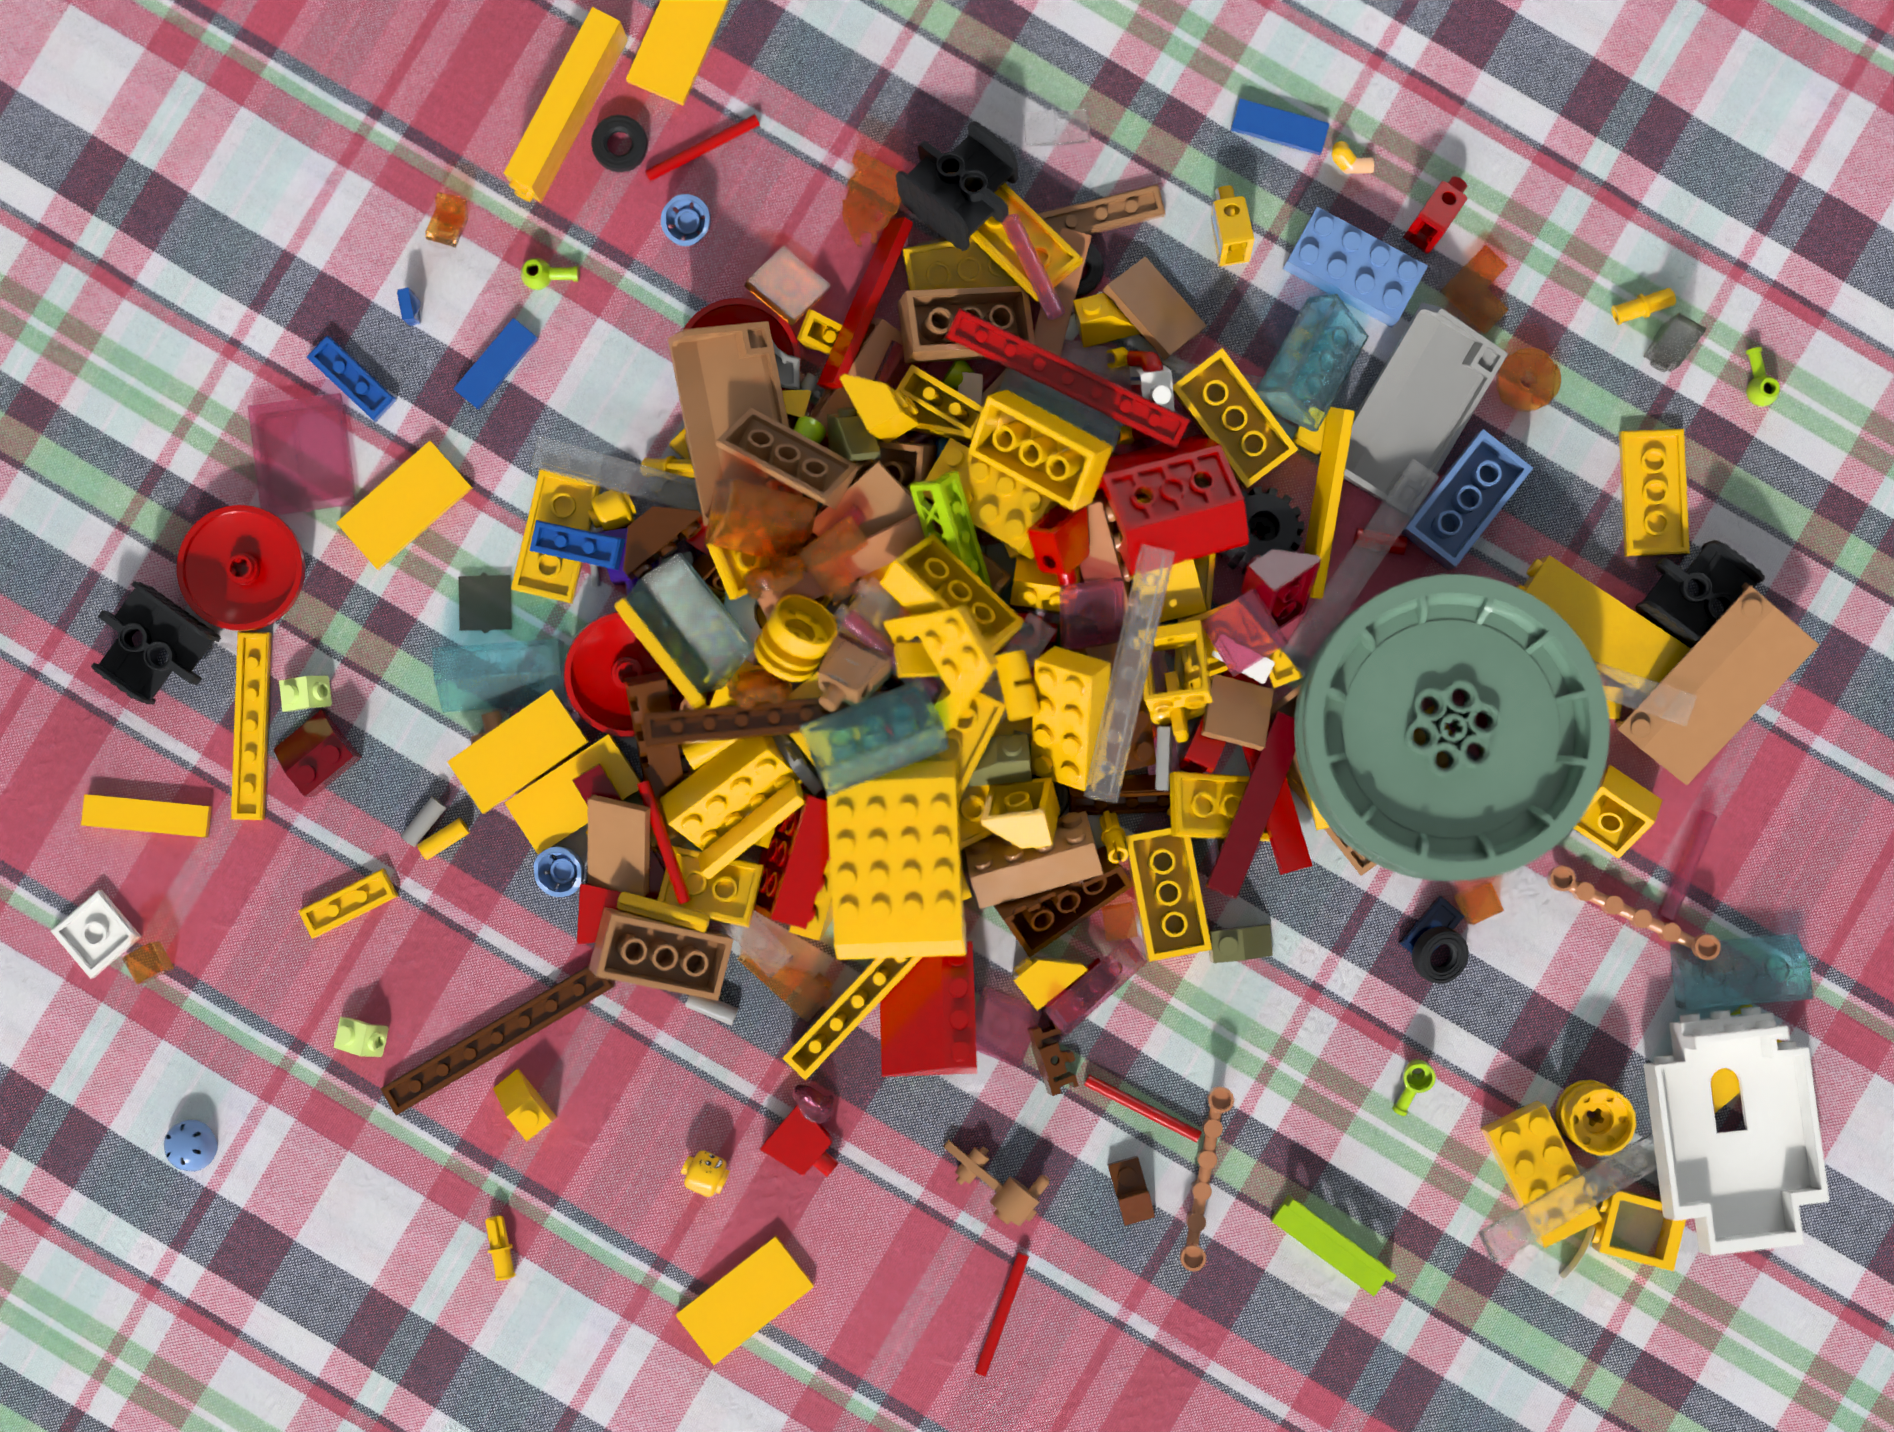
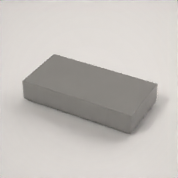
(1164, 757)

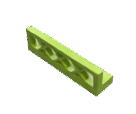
(953, 515)
(1332, 1245)

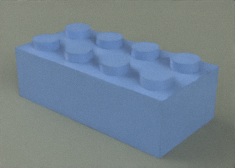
(1355, 267)
(1466, 500)

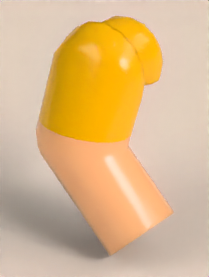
(1348, 162)

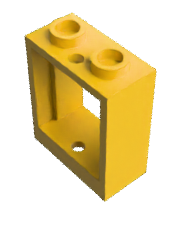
(1173, 637)
(1668, 1241)

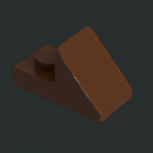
(1131, 1190)

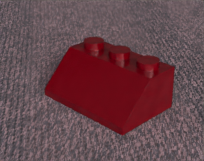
(1282, 582)

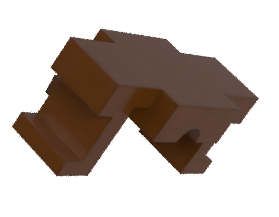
(1053, 1074)

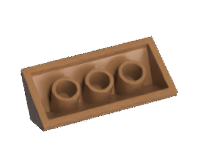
(789, 457)

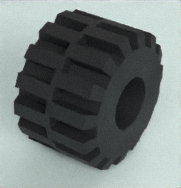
(1273, 520)

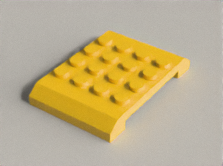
(898, 864)

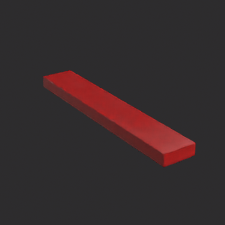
(865, 303)

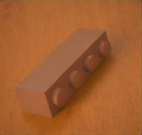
(864, 366)
(1104, 543)

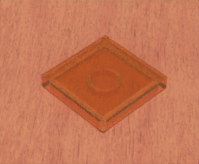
(787, 285)

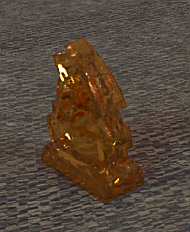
(869, 196)

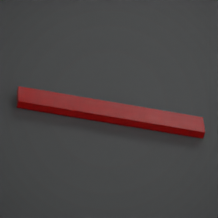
(1067, 378)
(1283, 824)

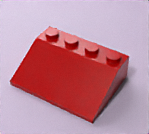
(795, 865)
(931, 1019)

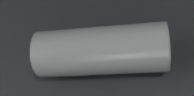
(423, 821)
(715, 1009)

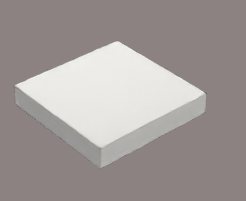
(96, 934)

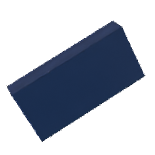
(1438, 914)

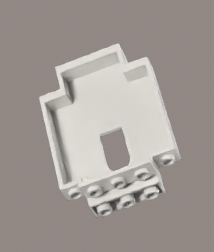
(1746, 1181)

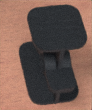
(946, 199)
(1719, 576)
(163, 627)

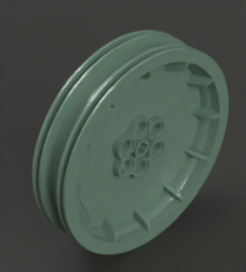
(1535, 755)

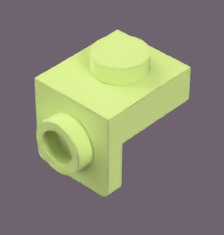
(305, 693)
(360, 1037)

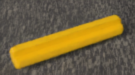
(663, 911)

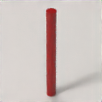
(702, 147)
(664, 842)
(1142, 1108)
(1001, 1314)

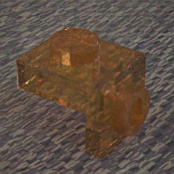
(447, 220)

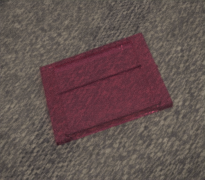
(302, 454)

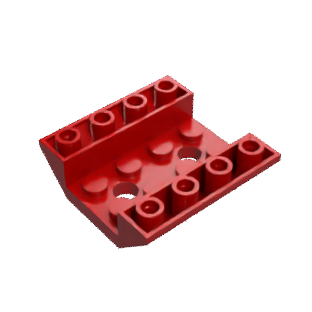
(1180, 513)

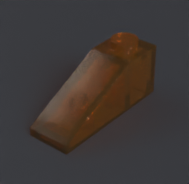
(795, 986)

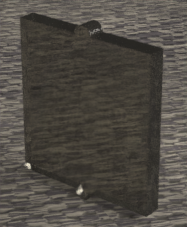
(485, 603)

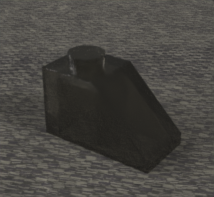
(1673, 342)

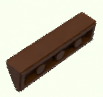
(1135, 796)

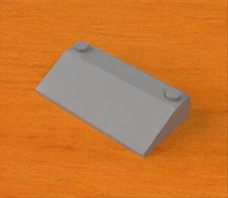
(1420, 399)

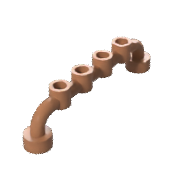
(1564, 879)
(1220, 1101)

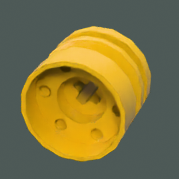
(795, 638)
(1611, 1125)

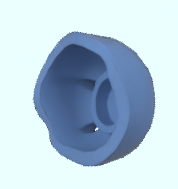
(686, 221)
(563, 870)
(184, 1143)

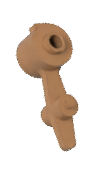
(1012, 1198)

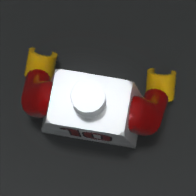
(1148, 379)

